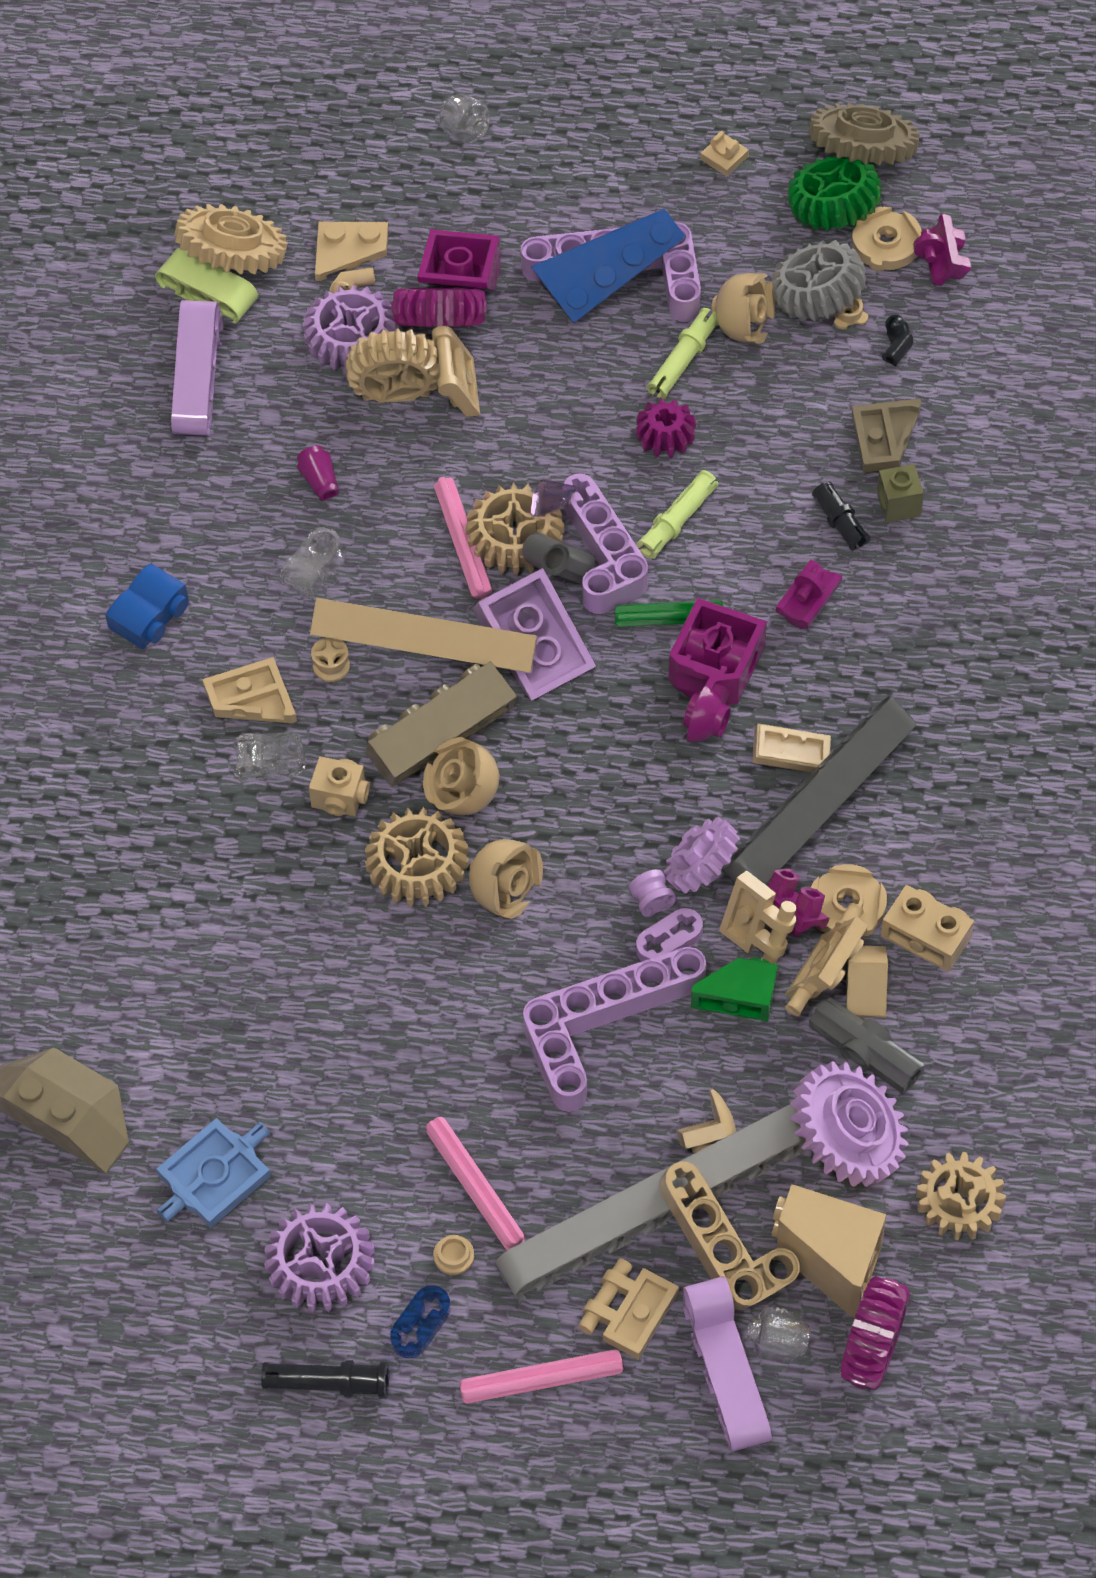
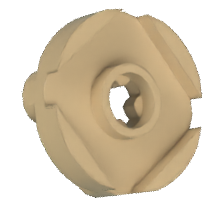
(886, 255)
(859, 884)

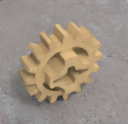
(948, 1207)

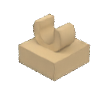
(724, 154)

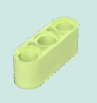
(203, 283)

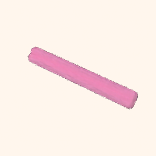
(456, 521)
(474, 1183)
(541, 1376)

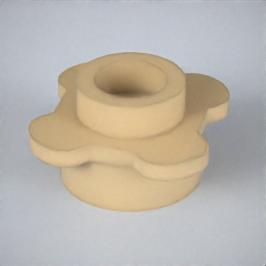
(857, 316)

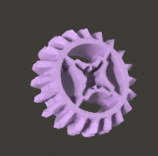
(354, 318)
(346, 1238)

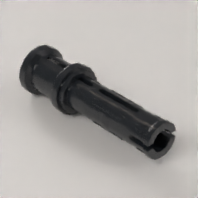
(346, 1379)

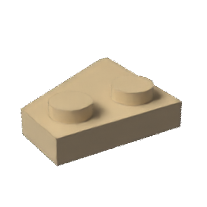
(348, 245)
(250, 694)

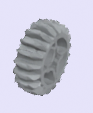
(819, 280)

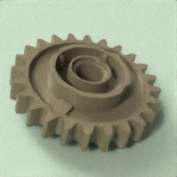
(864, 133)

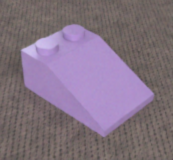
(535, 609)

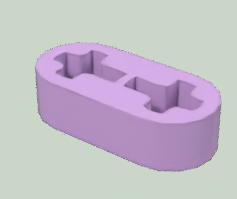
(665, 929)

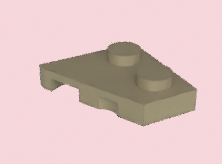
(884, 432)

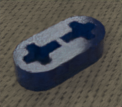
(413, 1316)

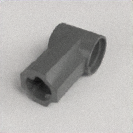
(557, 557)

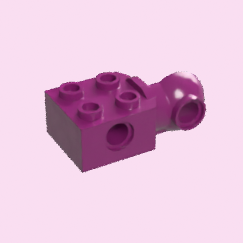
(714, 664)

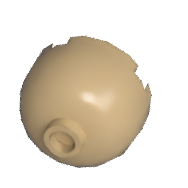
(741, 301)
(461, 777)
(505, 870)

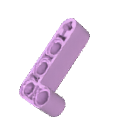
(195, 367)
(600, 539)
(726, 1366)

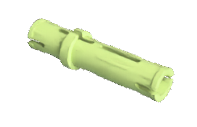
(690, 342)
(670, 522)

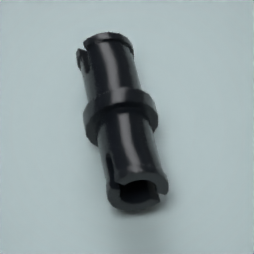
(840, 515)

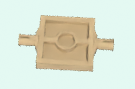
(826, 960)

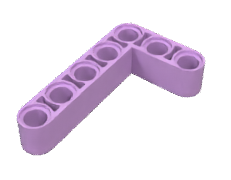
(677, 265)
(599, 1011)

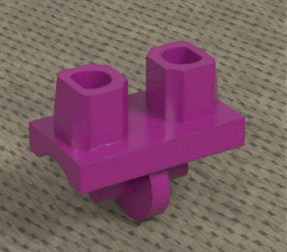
(941, 249)
(808, 595)
(807, 902)

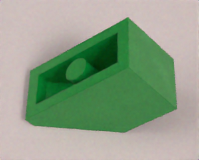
(738, 989)

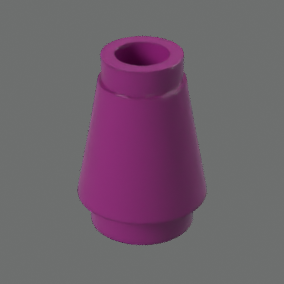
(318, 471)

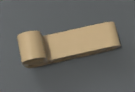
(721, 1232)

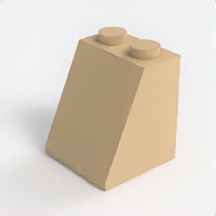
(832, 1241)

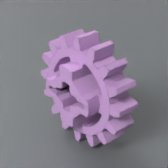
(701, 855)

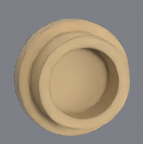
(453, 1255)

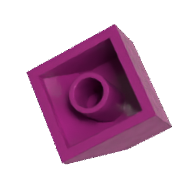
(461, 260)

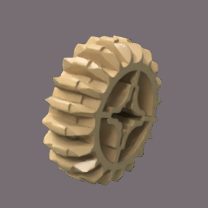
(393, 366)
(492, 527)
(421, 875)

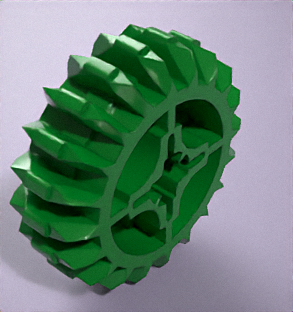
(834, 193)

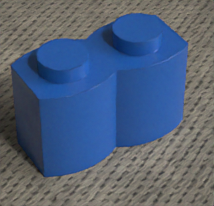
(147, 606)

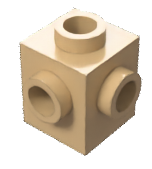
(338, 786)

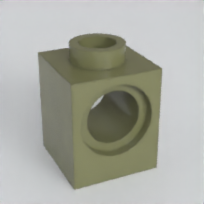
(900, 493)

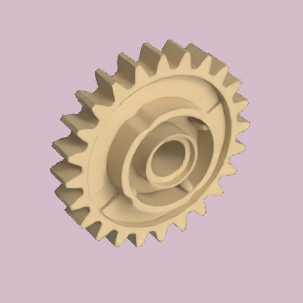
(230, 239)

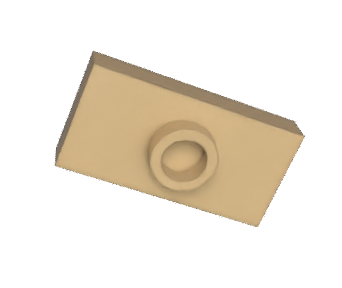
(789, 748)

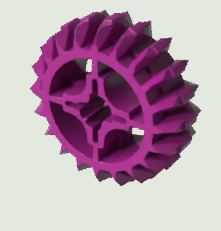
(439, 306)
(874, 1333)

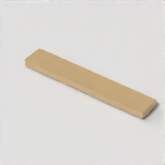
(423, 635)

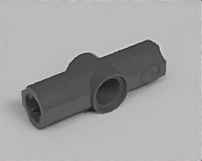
(866, 1044)

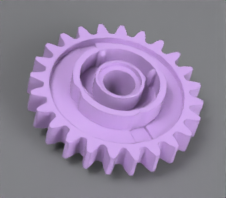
(849, 1124)

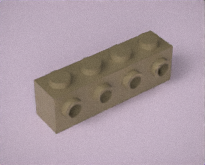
(449, 714)

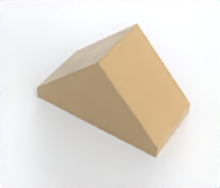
(867, 982)

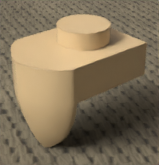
(705, 1134)

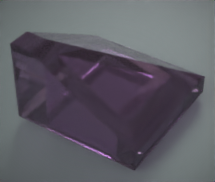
(551, 497)

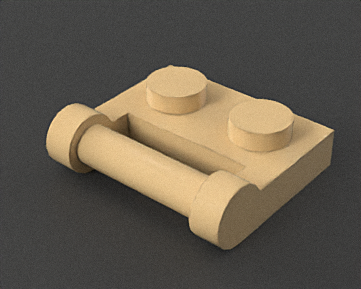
(456, 371)

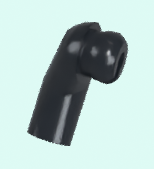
(900, 339)

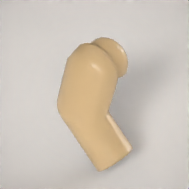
(358, 277)

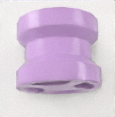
(652, 892)

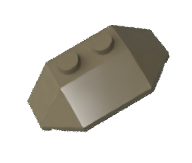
(66, 1106)

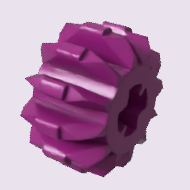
(665, 427)

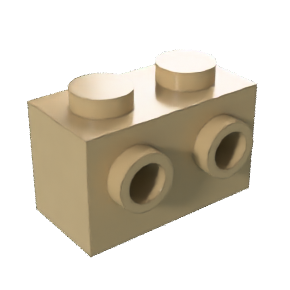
(927, 927)

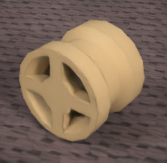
(330, 650)

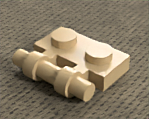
(750, 910)
(638, 1315)

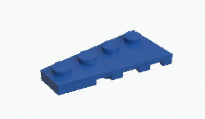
(600, 267)

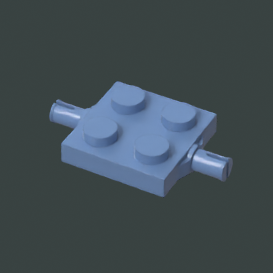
(213, 1172)

